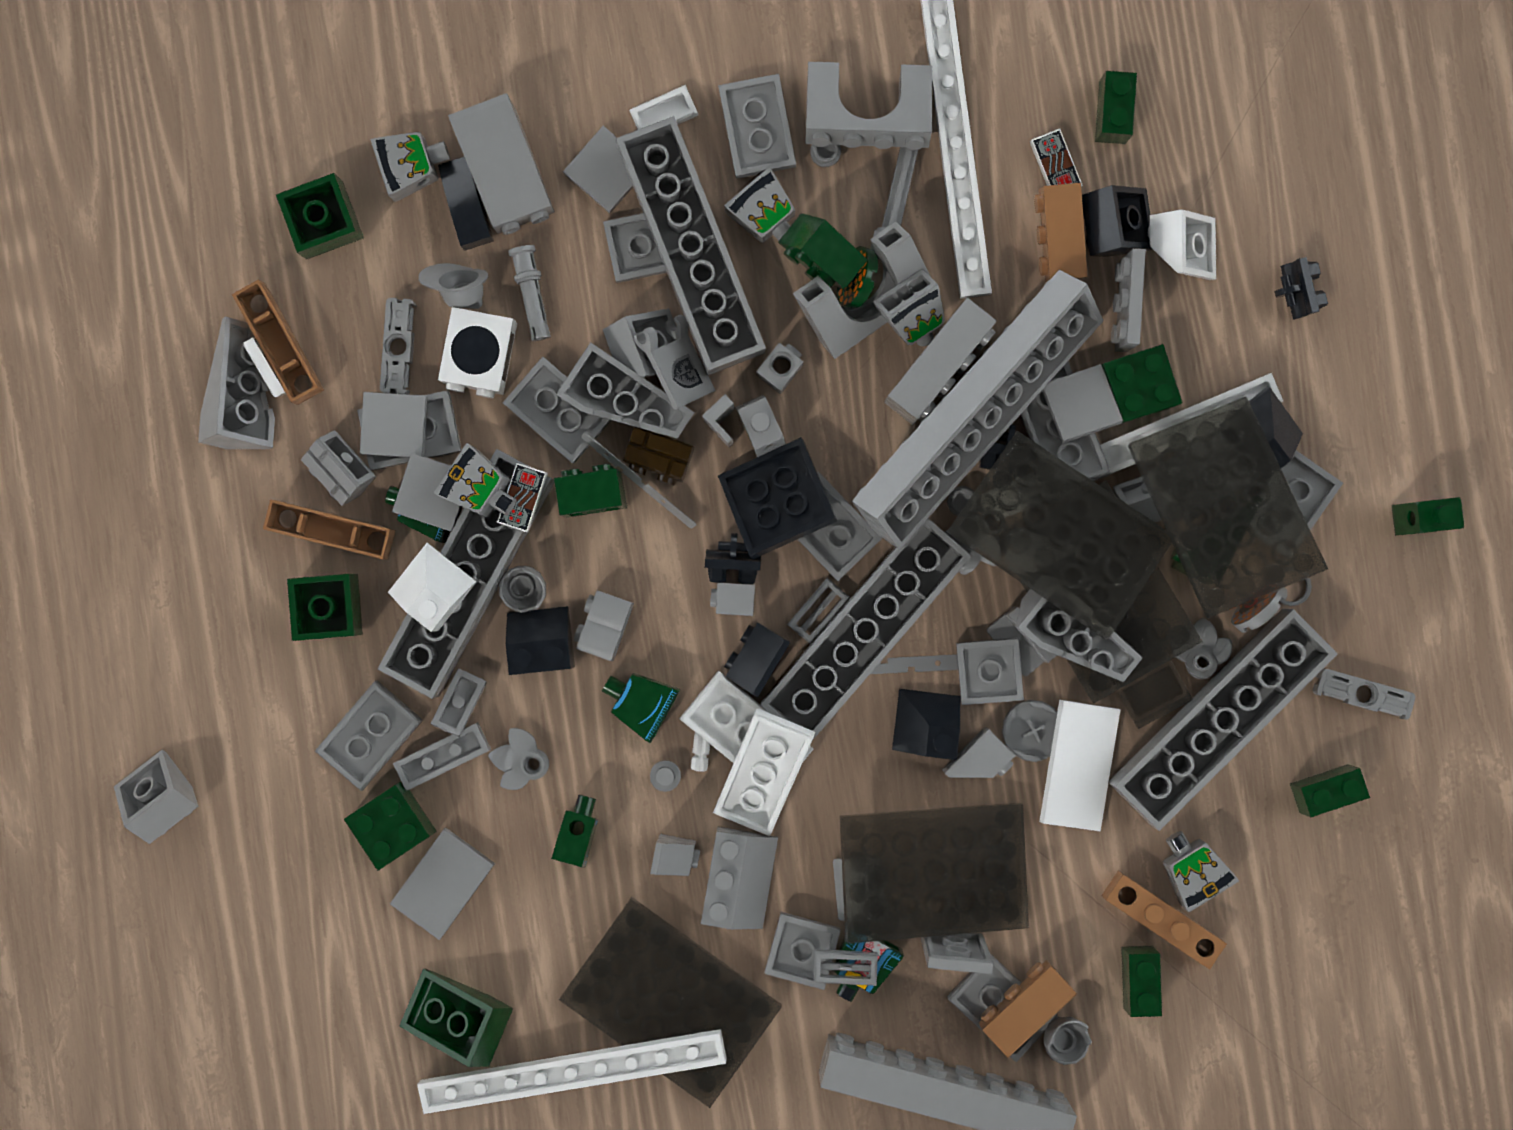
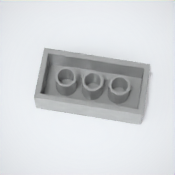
(937, 364)

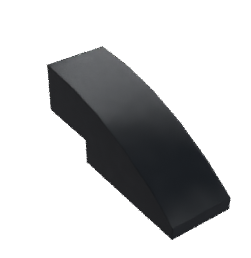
(465, 204)

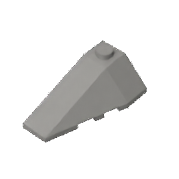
(615, 392)
(235, 399)
(1066, 637)

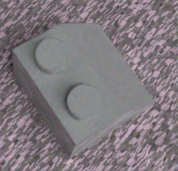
(154, 797)

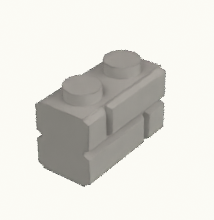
(338, 468)

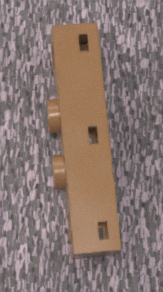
(277, 342)
(329, 529)
(1164, 920)

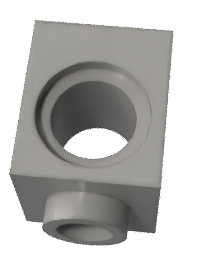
(774, 379)
(733, 599)

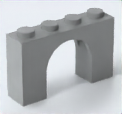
(833, 124)
(844, 327)

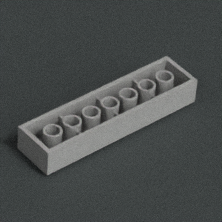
(690, 245)
(483, 552)
(866, 628)
(1222, 718)
(939, 1090)

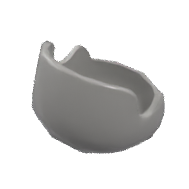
(522, 588)
(1067, 1040)

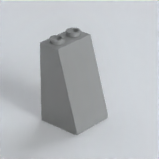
(502, 164)

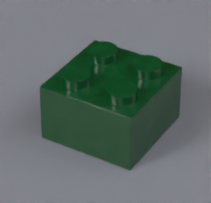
(319, 216)
(822, 251)
(1142, 383)
(590, 492)
(324, 607)
(390, 825)

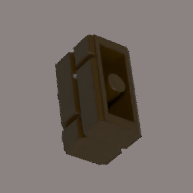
(659, 455)

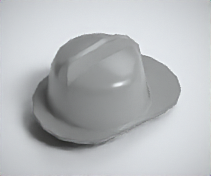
(456, 283)

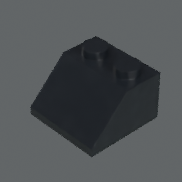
(1116, 220)
(539, 641)
(757, 658)

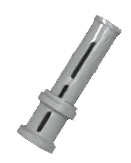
(528, 278)

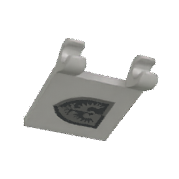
(676, 363)

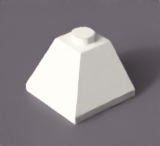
(1185, 242)
(431, 588)

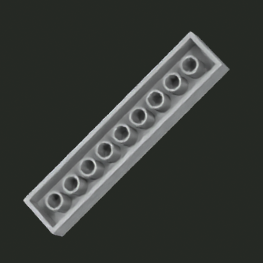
(979, 409)

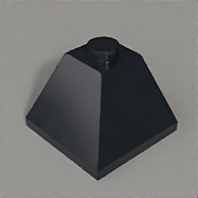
(1277, 425)
(927, 724)

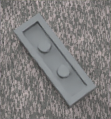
(441, 756)

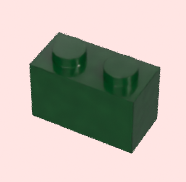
(1116, 107)
(1330, 790)
(1141, 981)

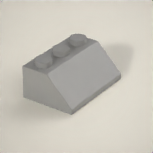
(739, 879)

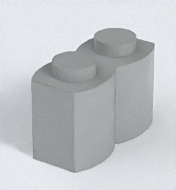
(604, 625)

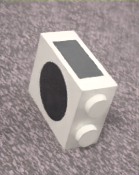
(477, 352)

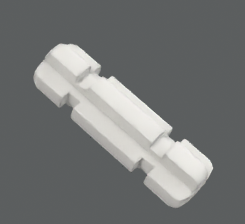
(701, 749)

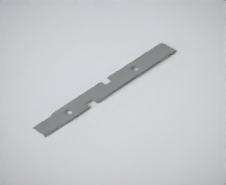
(636, 479)
(921, 664)

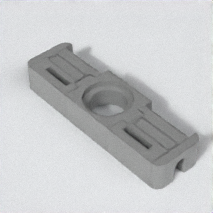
(397, 325)
(1382, 698)

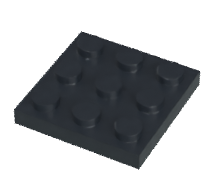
(777, 498)

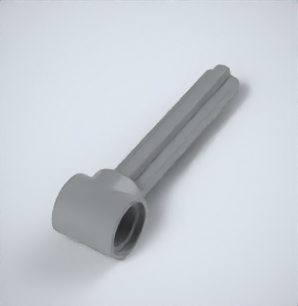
(899, 189)

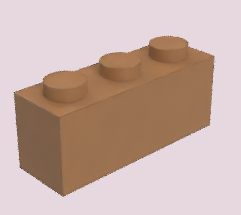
(1061, 230)
(1026, 1007)

